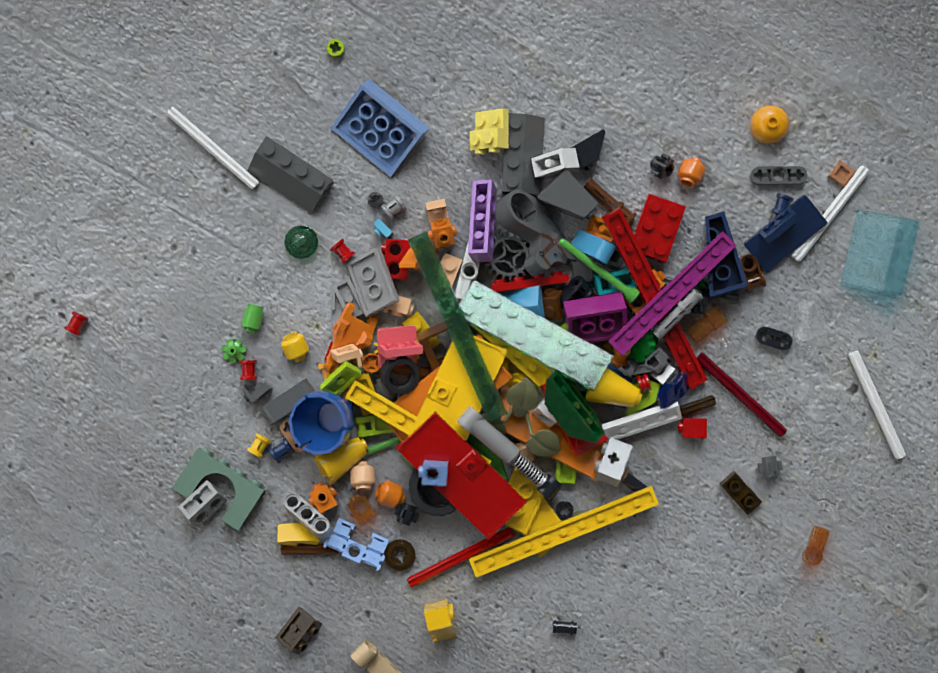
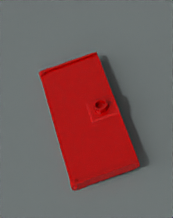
(471, 481)

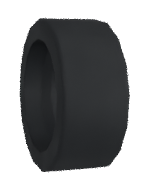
(411, 382)

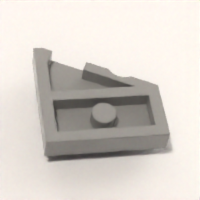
(342, 294)

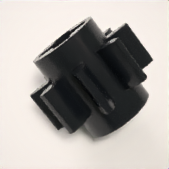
(662, 166)
(406, 514)

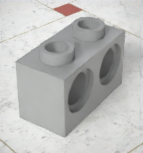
(202, 503)

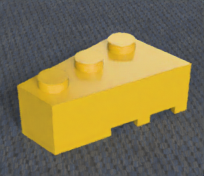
(439, 620)

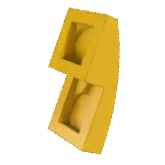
(295, 533)

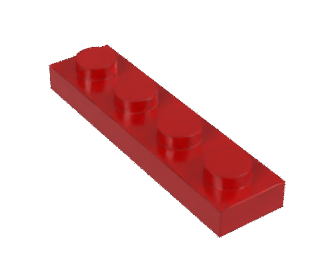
(520, 282)

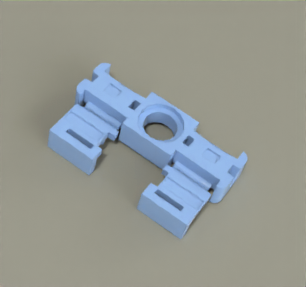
(370, 556)

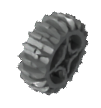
(515, 272)

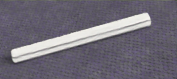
(211, 147)
(833, 210)
(876, 404)

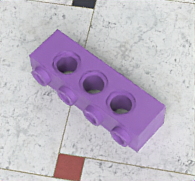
(482, 221)

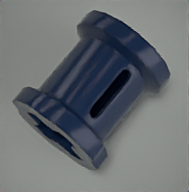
(783, 202)
(281, 450)

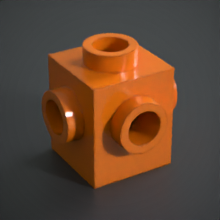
(442, 233)
(321, 504)

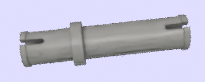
(684, 307)

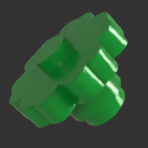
(644, 347)

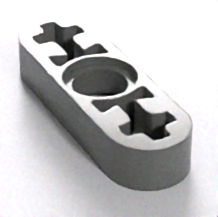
(792, 180)

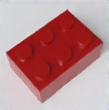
(658, 227)

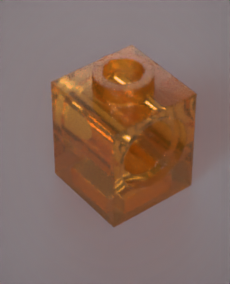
(361, 517)

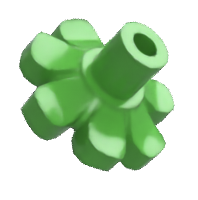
(238, 350)

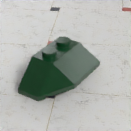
(571, 409)

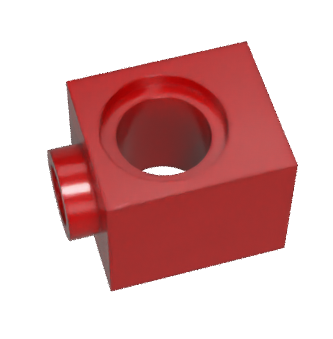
(693, 427)

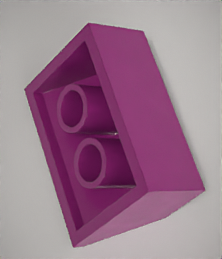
(596, 317)

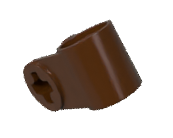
(753, 273)

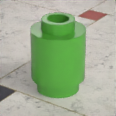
(252, 318)

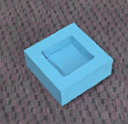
(381, 229)

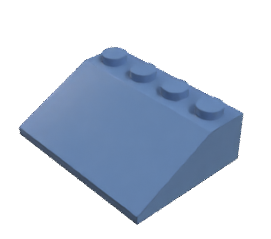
(379, 127)

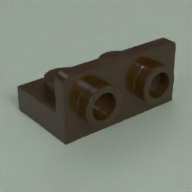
(298, 631)

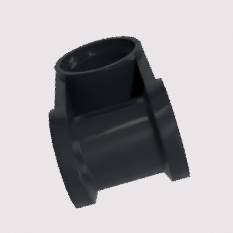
(574, 292)

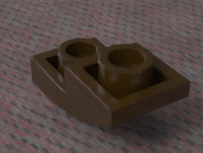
(740, 492)

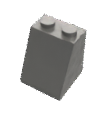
(568, 197)

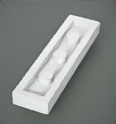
(641, 421)

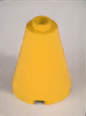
(614, 391)
(338, 463)

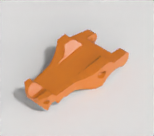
(350, 331)

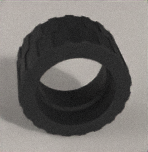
(424, 505)

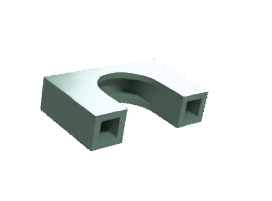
(246, 491)

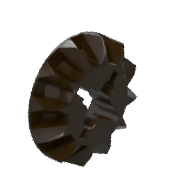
(391, 550)

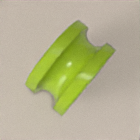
(330, 51)

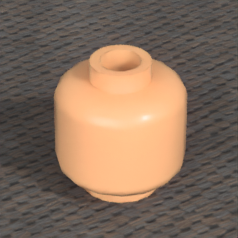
(362, 476)

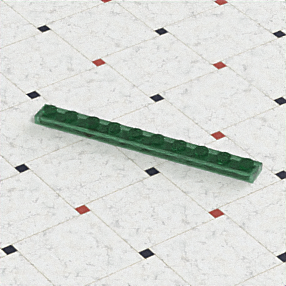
(458, 326)

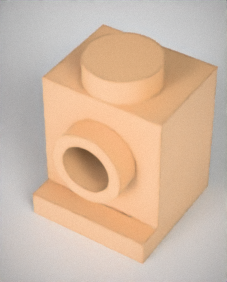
(402, 307)

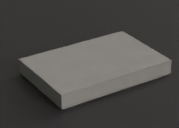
(372, 282)

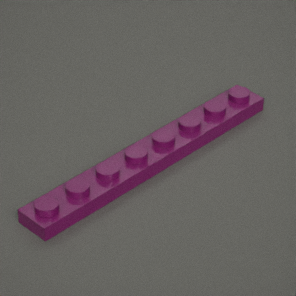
(672, 293)

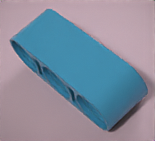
(593, 246)

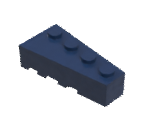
(728, 274)

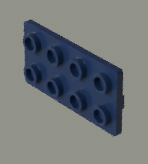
(785, 233)

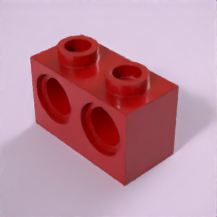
(396, 259)

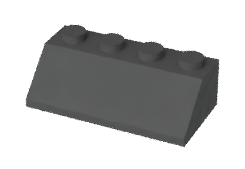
(525, 142)
(289, 174)

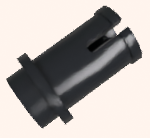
(565, 627)

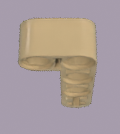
(372, 659)

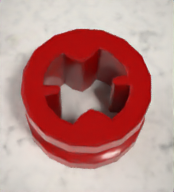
(643, 383)

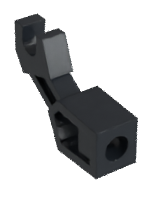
(638, 370)

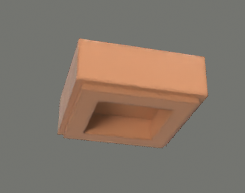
(841, 173)

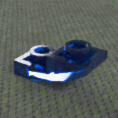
(673, 391)

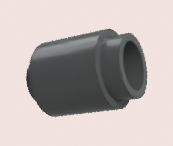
(383, 391)

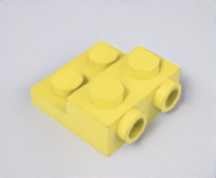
(490, 131)

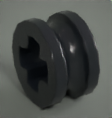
(570, 509)

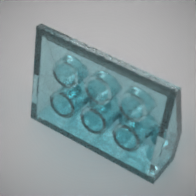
(879, 253)

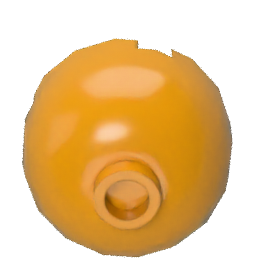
(769, 124)

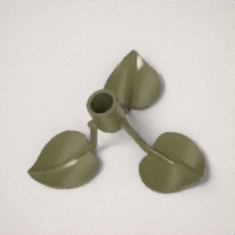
(524, 398)

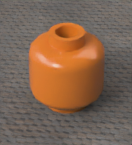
(691, 172)
(390, 494)

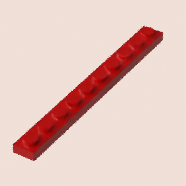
(649, 288)

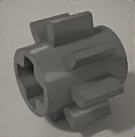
(770, 466)

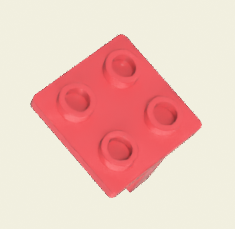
(398, 342)

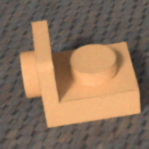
(436, 210)
(347, 353)

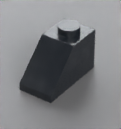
(589, 150)

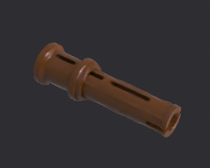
(591, 185)

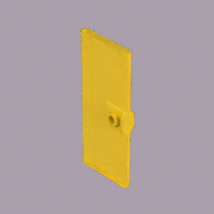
(452, 388)

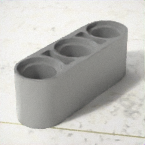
(311, 524)

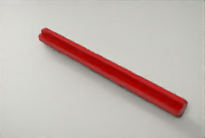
(459, 557)

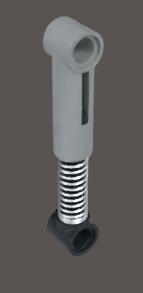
(508, 452)

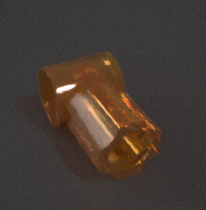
(711, 320)
(816, 543)

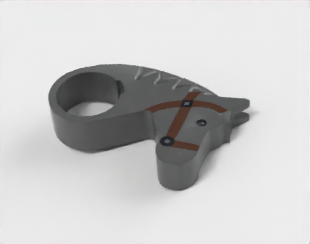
(536, 228)

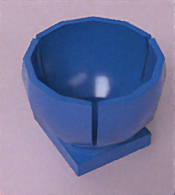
(322, 421)

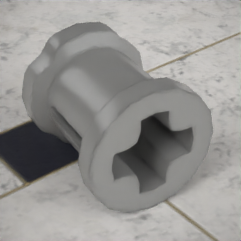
(393, 207)

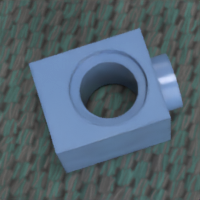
(442, 469)

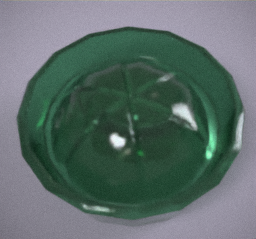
(301, 241)

